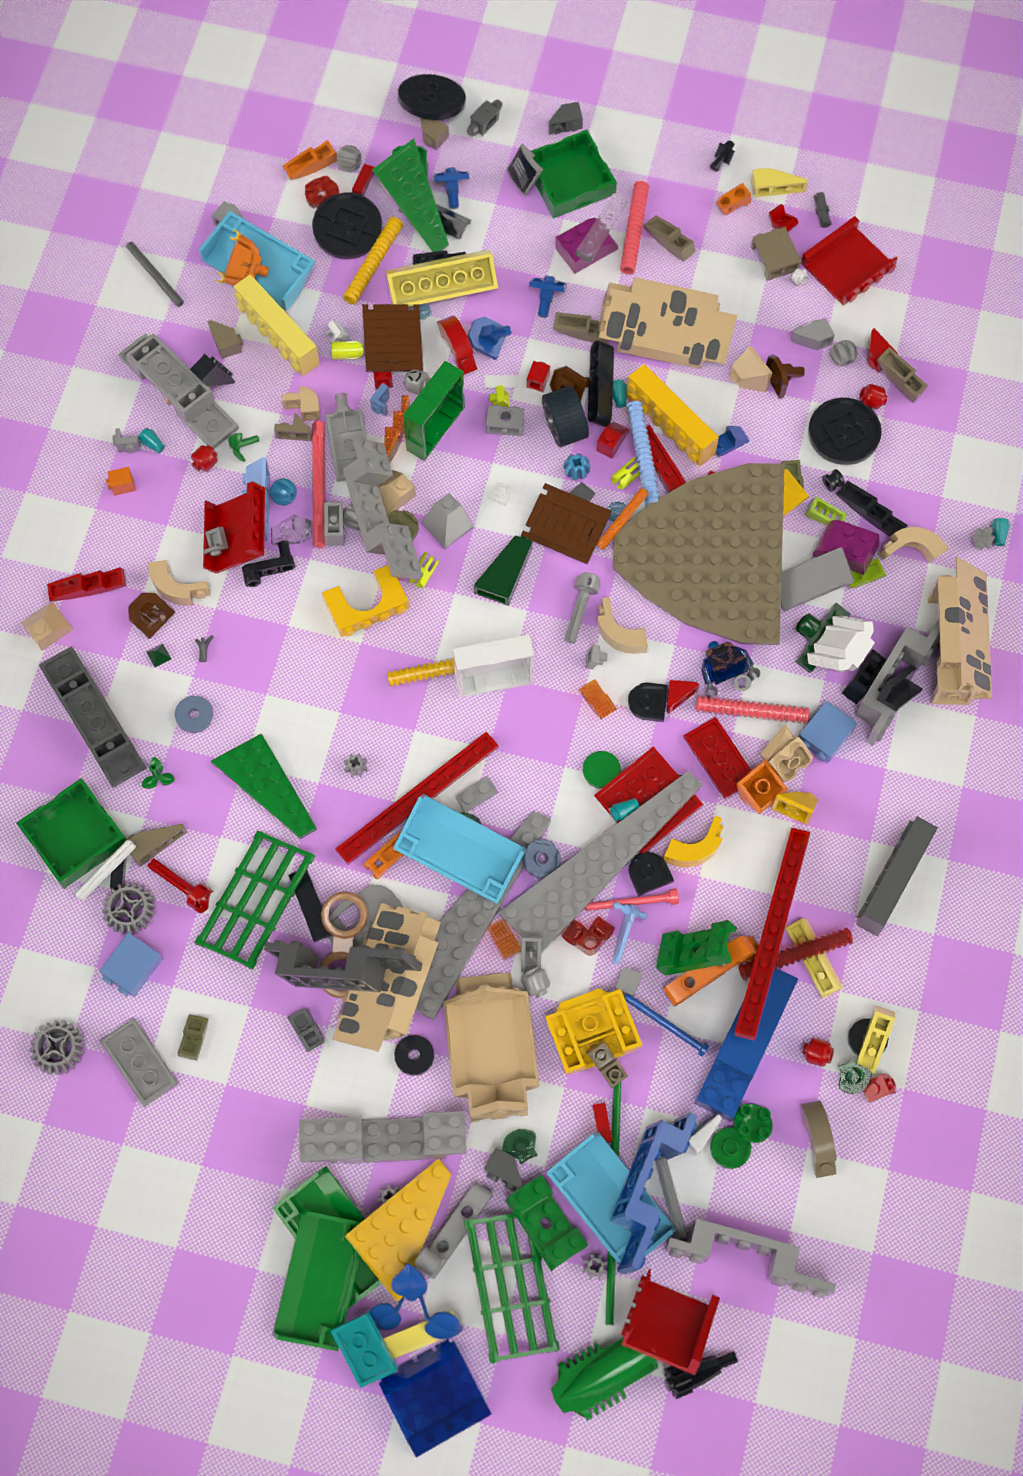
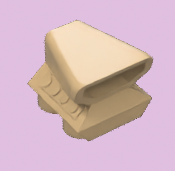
(786, 754)

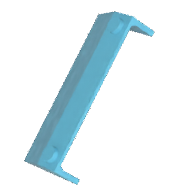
(286, 265)
(459, 848)
(592, 1183)

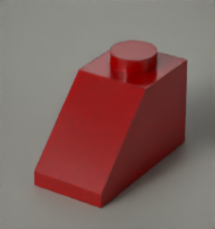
(876, 347)
(611, 439)

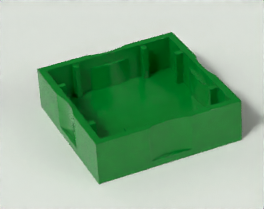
(572, 174)
(434, 410)
(72, 833)

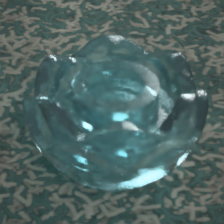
(616, 507)

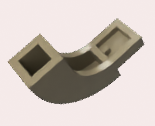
(820, 1137)

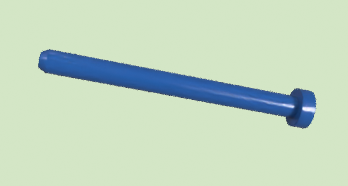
(702, 1048)

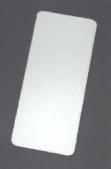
(507, 381)

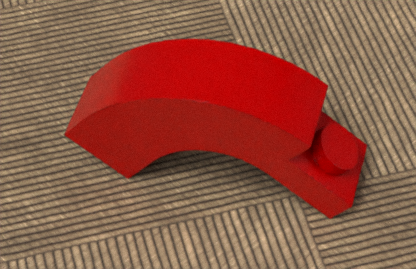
(457, 339)

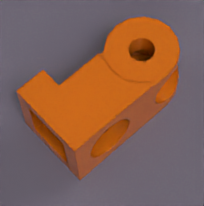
(734, 199)

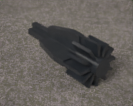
(683, 1383)

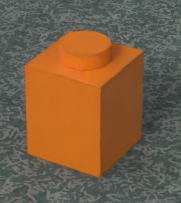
(120, 481)

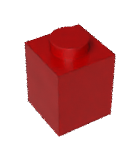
(538, 376)

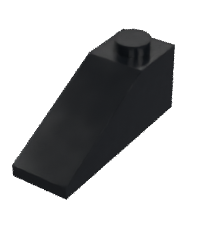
(864, 677)

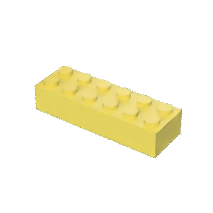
(442, 278)
(276, 325)

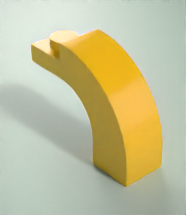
(695, 854)

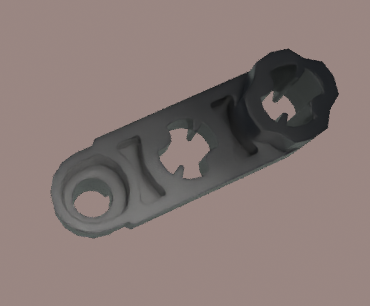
(254, 571)

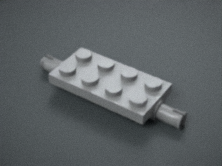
(344, 428)

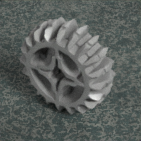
(121, 911)
(63, 1042)

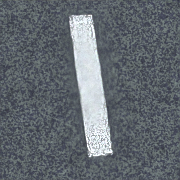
(601, 228)

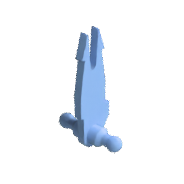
(630, 913)

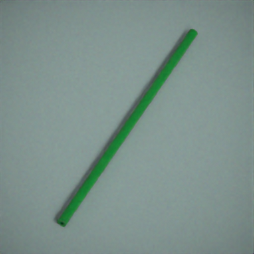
(611, 1266)

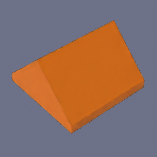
(760, 787)

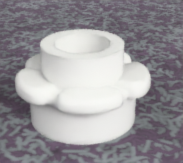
(799, 276)

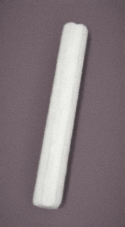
(96, 879)

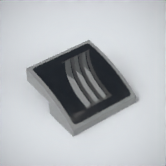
(524, 170)

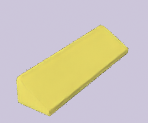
(819, 966)
(409, 1340)

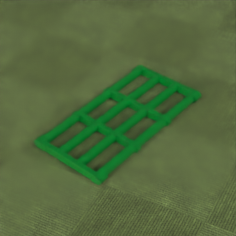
(254, 919)
(505, 1306)

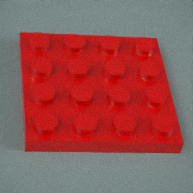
(643, 781)

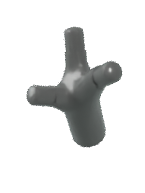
(203, 645)

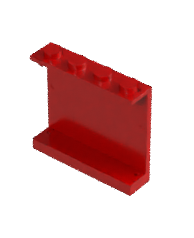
(847, 262)
(243, 527)
(669, 1325)

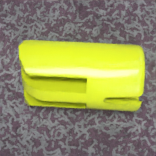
(346, 350)
(625, 475)
(426, 574)

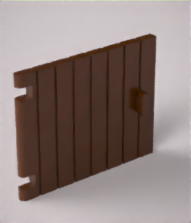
(392, 338)
(565, 522)

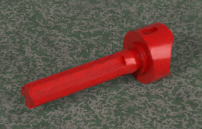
(197, 895)

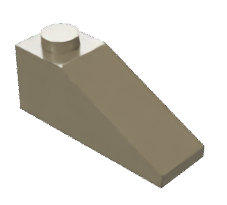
(154, 841)

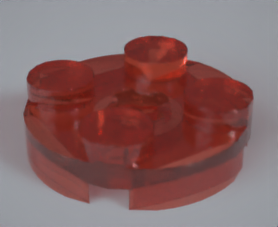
(317, 185)

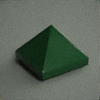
(158, 655)

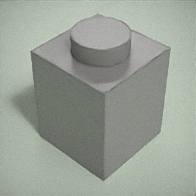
(628, 981)

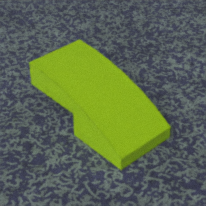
(874, 572)

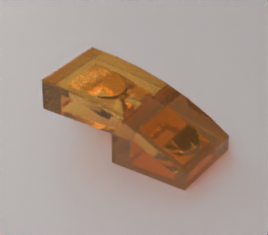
(597, 699)
(504, 939)

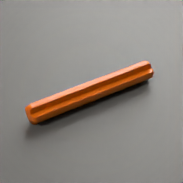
(622, 518)

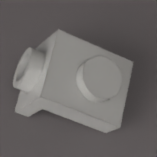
(126, 444)
(216, 541)

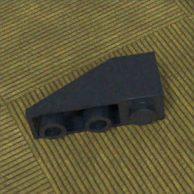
(212, 372)

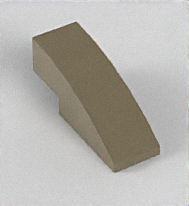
(670, 238)
(577, 326)
(902, 375)

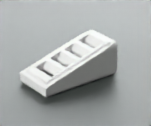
(700, 1138)

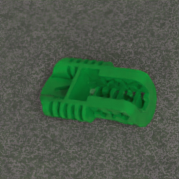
(599, 1378)

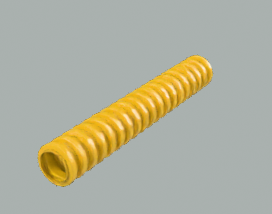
(373, 260)
(421, 672)

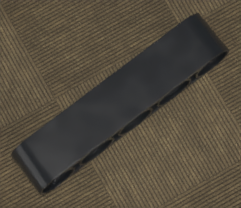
(600, 383)

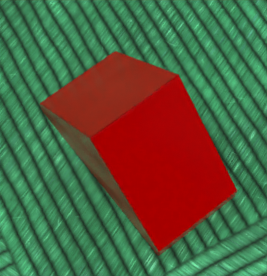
(679, 692)

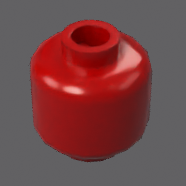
(873, 396)
(204, 458)
(818, 1052)

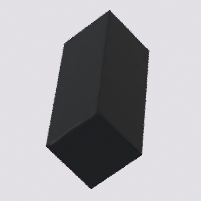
(118, 875)

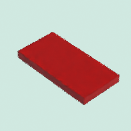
(718, 756)

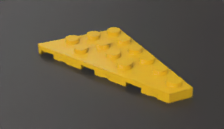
(400, 1226)

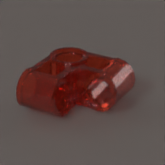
(578, 935)

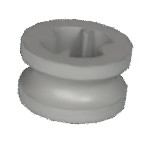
(748, 681)

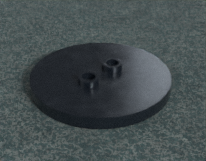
(431, 96)
(346, 225)
(844, 431)

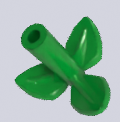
(236, 442)
(156, 768)

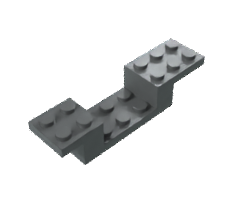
(92, 717)
(362, 972)

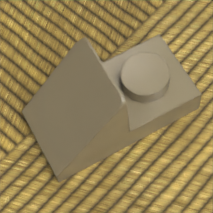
(297, 431)

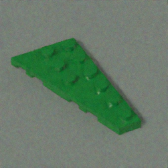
(408, 186)
(263, 779)

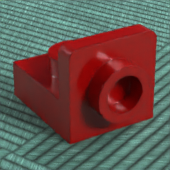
(382, 377)

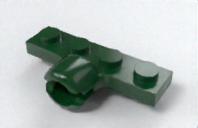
(812, 630)

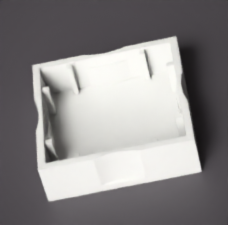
(494, 666)

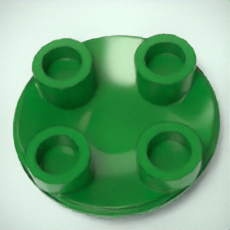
(753, 1123)

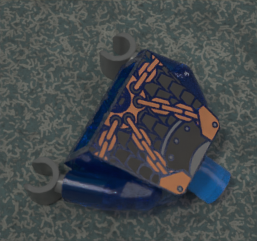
(724, 663)

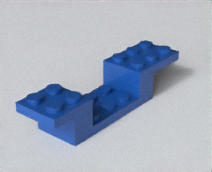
(631, 1213)

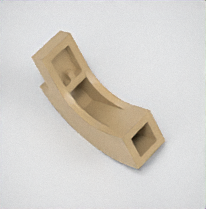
(919, 538)
(173, 591)
(621, 639)

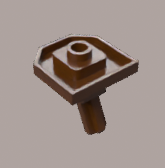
(782, 374)
(566, 377)
(149, 613)

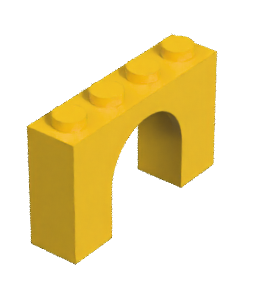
(351, 620)

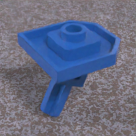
(451, 178)
(548, 286)
(488, 336)

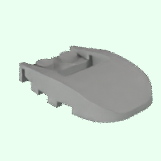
(373, 897)

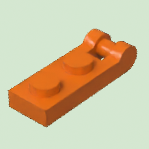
(386, 856)

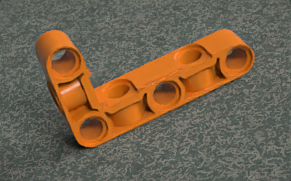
(740, 949)

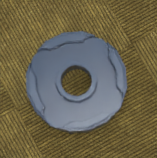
(190, 704)
(531, 862)

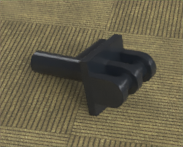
(723, 154)

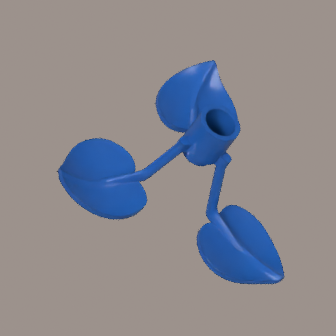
(412, 1286)

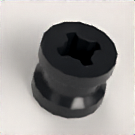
(833, 480)

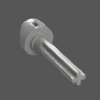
(587, 584)

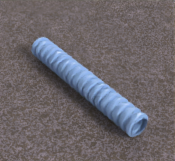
(643, 451)

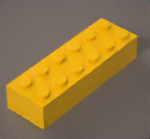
(672, 415)

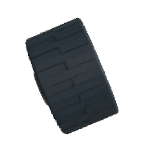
(565, 416)

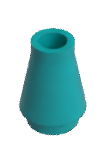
(620, 393)
(151, 440)
(1001, 528)
(623, 809)

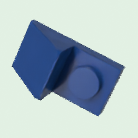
(730, 440)

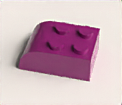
(570, 240)
(856, 542)

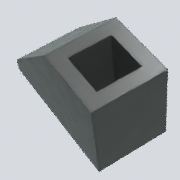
(566, 119)
(503, 1168)

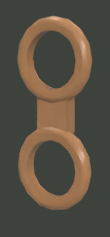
(342, 939)

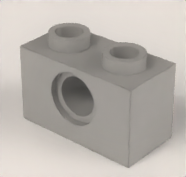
(511, 427)
(333, 523)

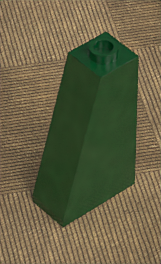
(504, 573)

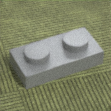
(476, 794)

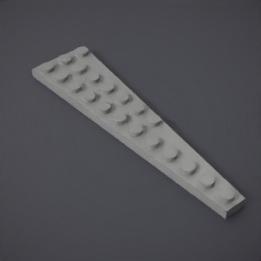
(570, 888)
(465, 927)

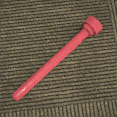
(669, 897)

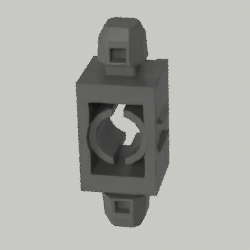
(484, 117)

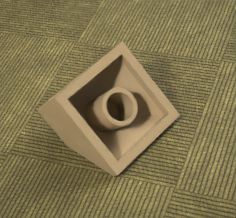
(751, 372)
(396, 491)
(46, 626)

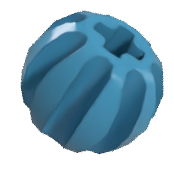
(577, 466)
(283, 492)

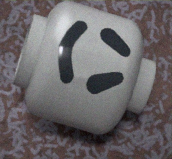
(416, 381)

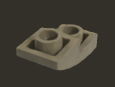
(607, 1064)

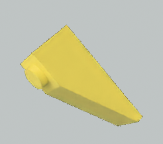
(775, 182)
(876, 1038)

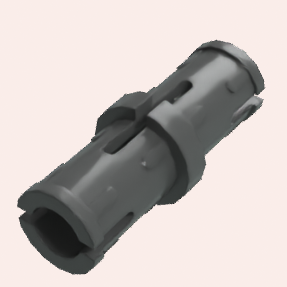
(822, 210)

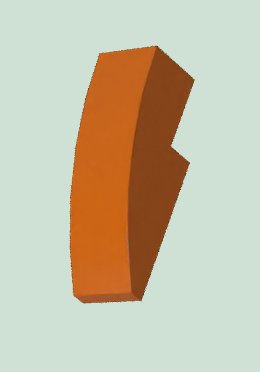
(311, 161)

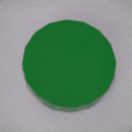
(600, 769)
(730, 1149)

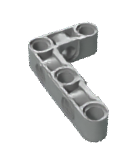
(430, 1259)

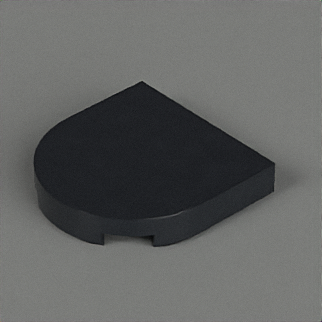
(648, 701)
(649, 873)

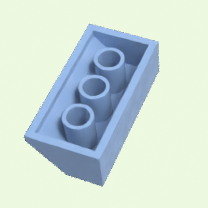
(259, 473)

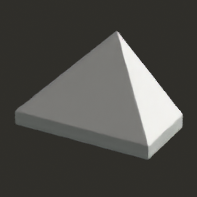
(530, 952)

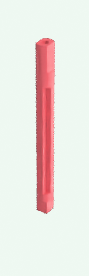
(318, 482)

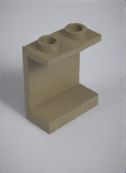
(777, 253)

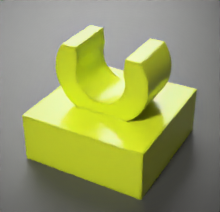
(501, 397)

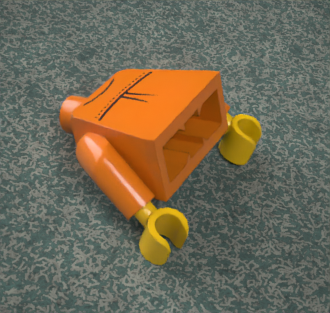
(243, 261)

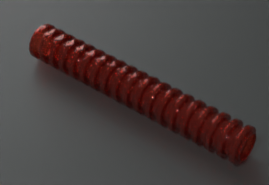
(804, 950)

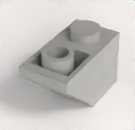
(814, 335)

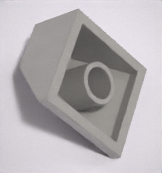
(447, 521)

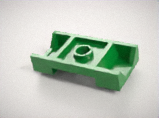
(679, 950)
(536, 1203)

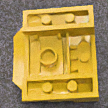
(588, 1021)

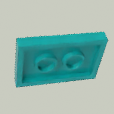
(364, 1349)

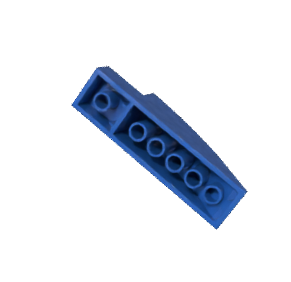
(741, 1056)

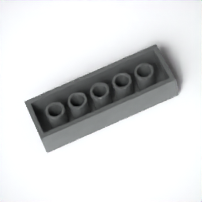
(896, 875)

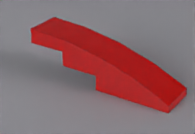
(86, 585)

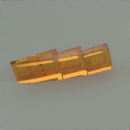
(395, 434)

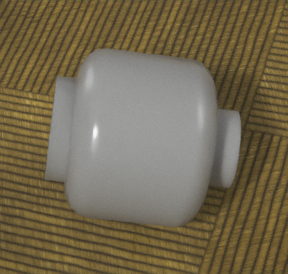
(535, 982)

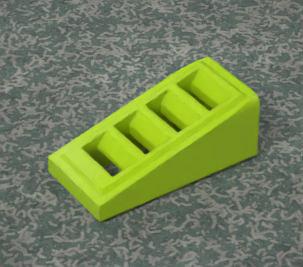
(823, 518)

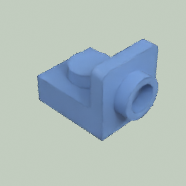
(379, 400)

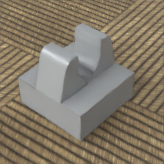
(595, 657)

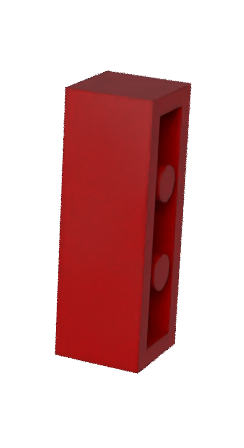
(363, 180)
(602, 1121)

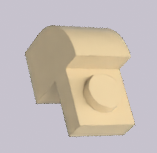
(306, 400)

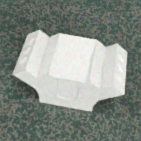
(843, 644)

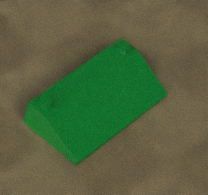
(326, 1195)
(317, 1281)

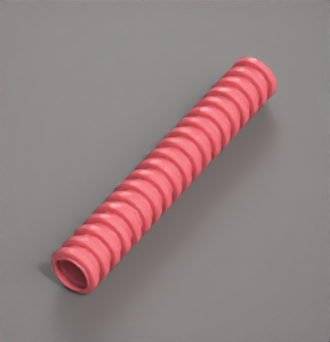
(634, 227)
(752, 709)

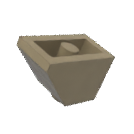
(434, 132)
(225, 339)

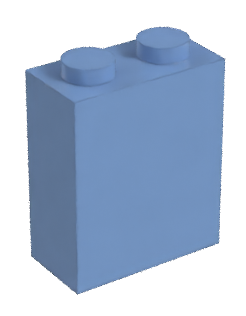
(827, 732)
(130, 965)

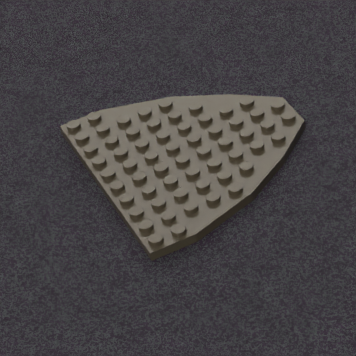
(712, 553)

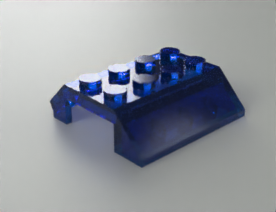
(434, 1397)

